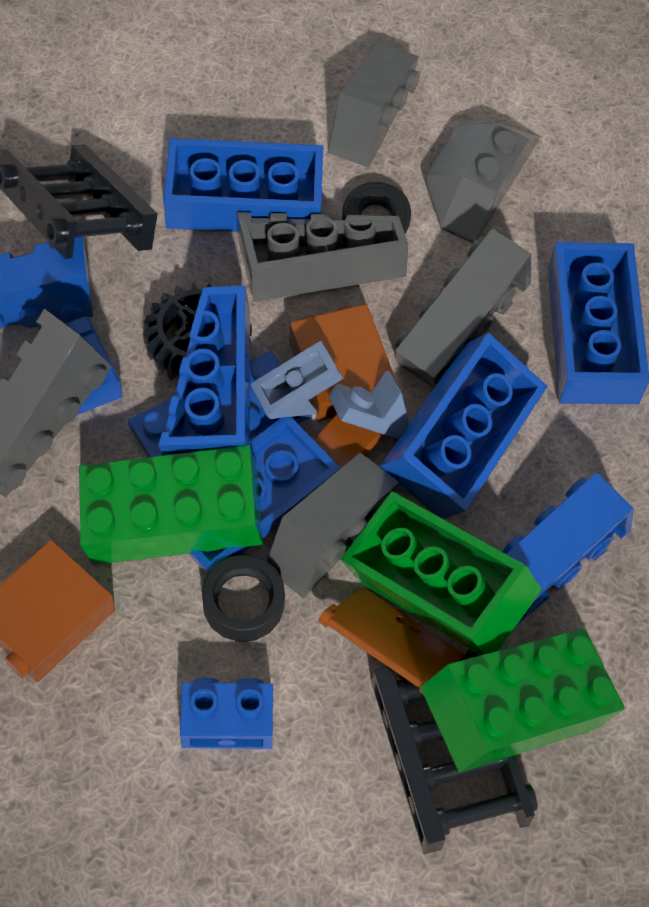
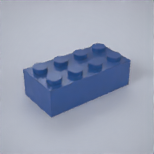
(219, 178)
(597, 323)
(464, 426)

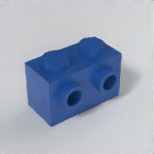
(226, 714)

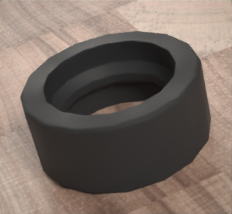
(243, 629)

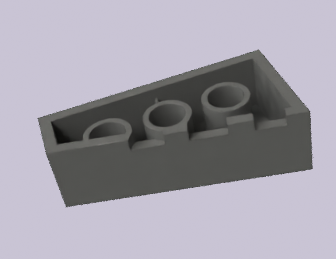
(319, 253)
(465, 306)
(44, 395)

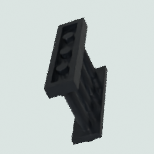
(88, 178)
(420, 778)

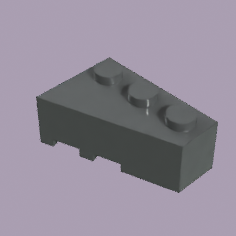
(372, 102)
(328, 522)

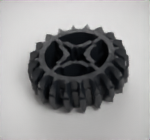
(178, 309)

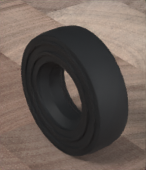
(378, 194)

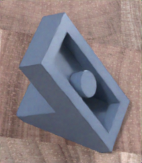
(291, 386)
(377, 411)

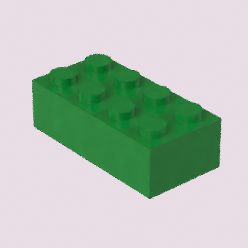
(169, 505)
(442, 574)
(521, 698)

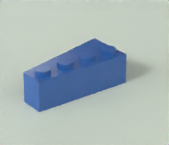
(44, 282)
(214, 378)
(570, 533)

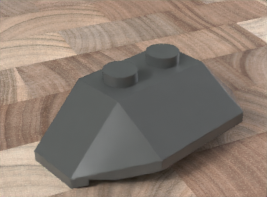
(476, 174)

